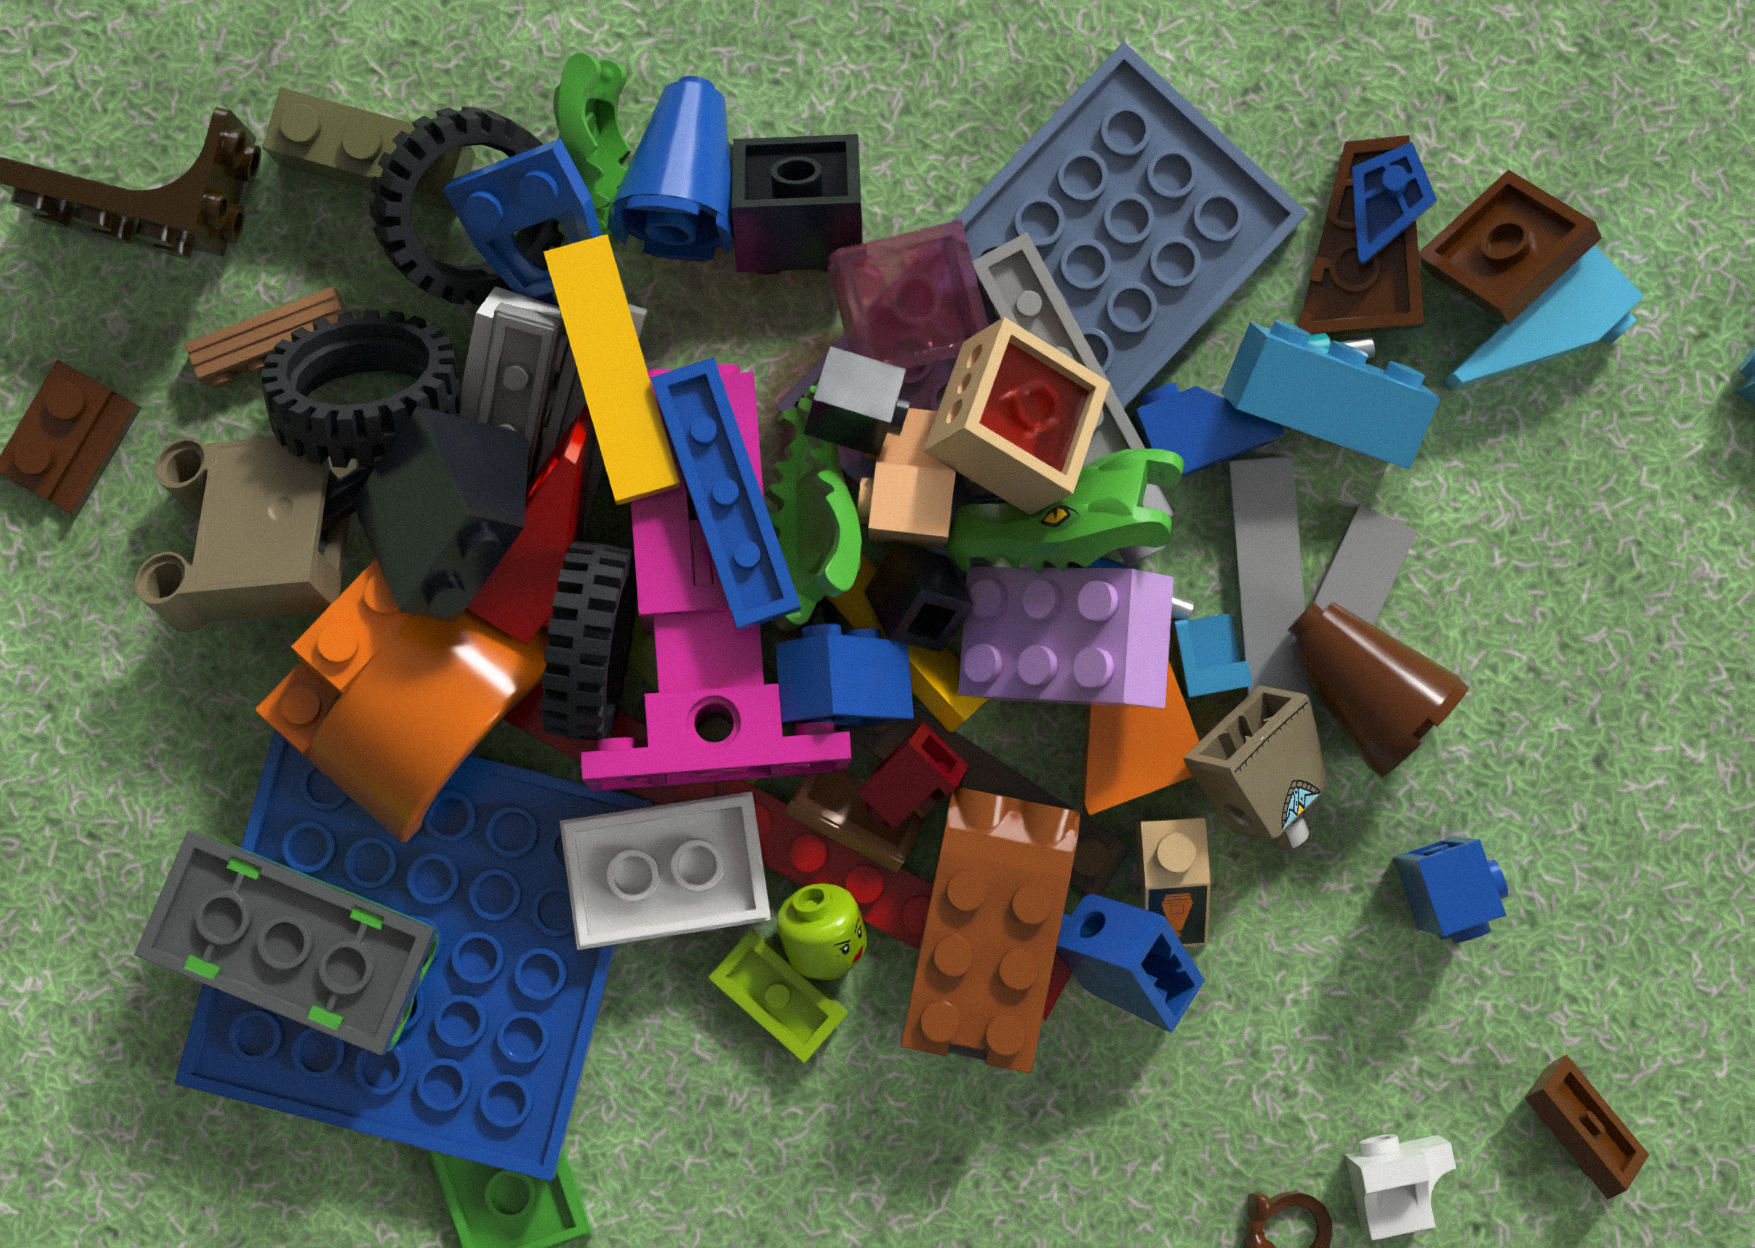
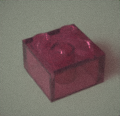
(909, 296)

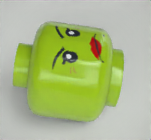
(822, 931)

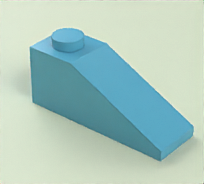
(1569, 316)

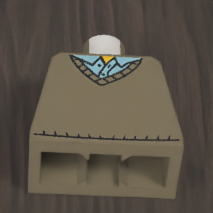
(1263, 766)

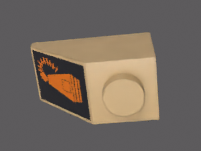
(1175, 874)

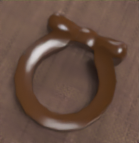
(1262, 1208)

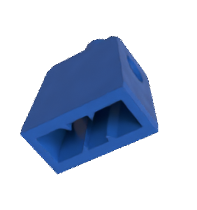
(1129, 959)

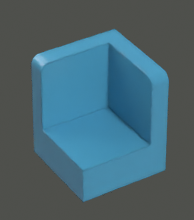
(1208, 656)

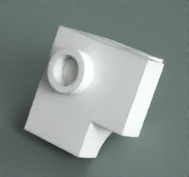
(1396, 1182)

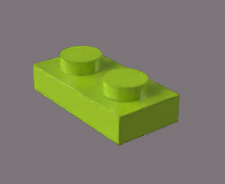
(777, 996)

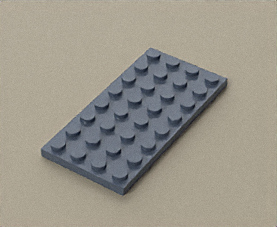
(1135, 218)

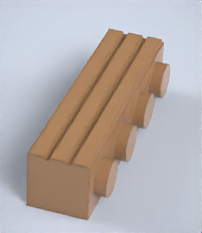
(249, 342)

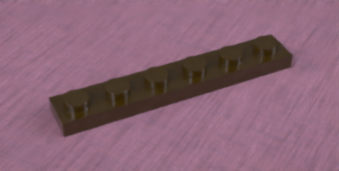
(1097, 850)

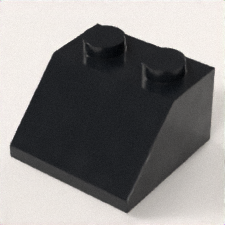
(794, 201)

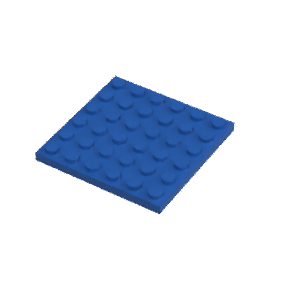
(508, 998)

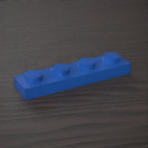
(725, 494)

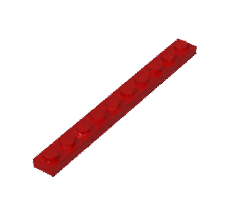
(789, 847)

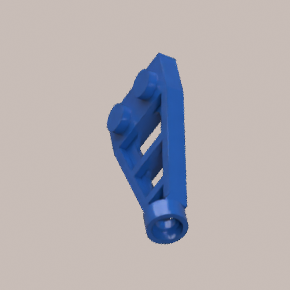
(518, 195)

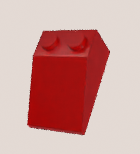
(524, 582)

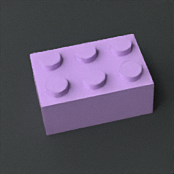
(1067, 636)

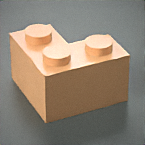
(909, 490)

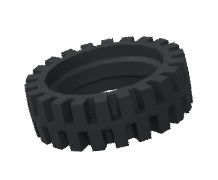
(397, 185)
(346, 349)
(589, 641)

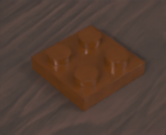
(1509, 246)

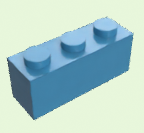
(1330, 393)

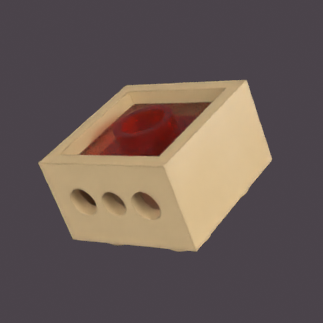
(1017, 417)

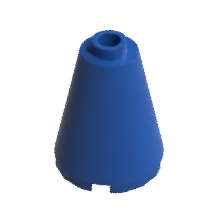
(679, 177)

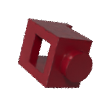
(912, 778)

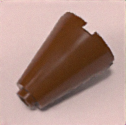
(1373, 683)

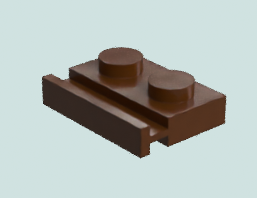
(67, 437)

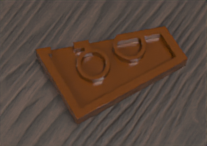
(1357, 296)

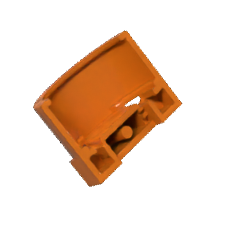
(402, 697)

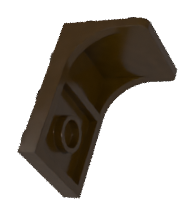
(188, 214)

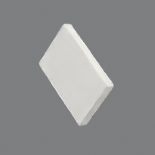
(665, 870)

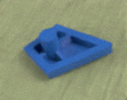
(1388, 198)

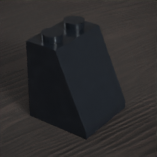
(444, 509)

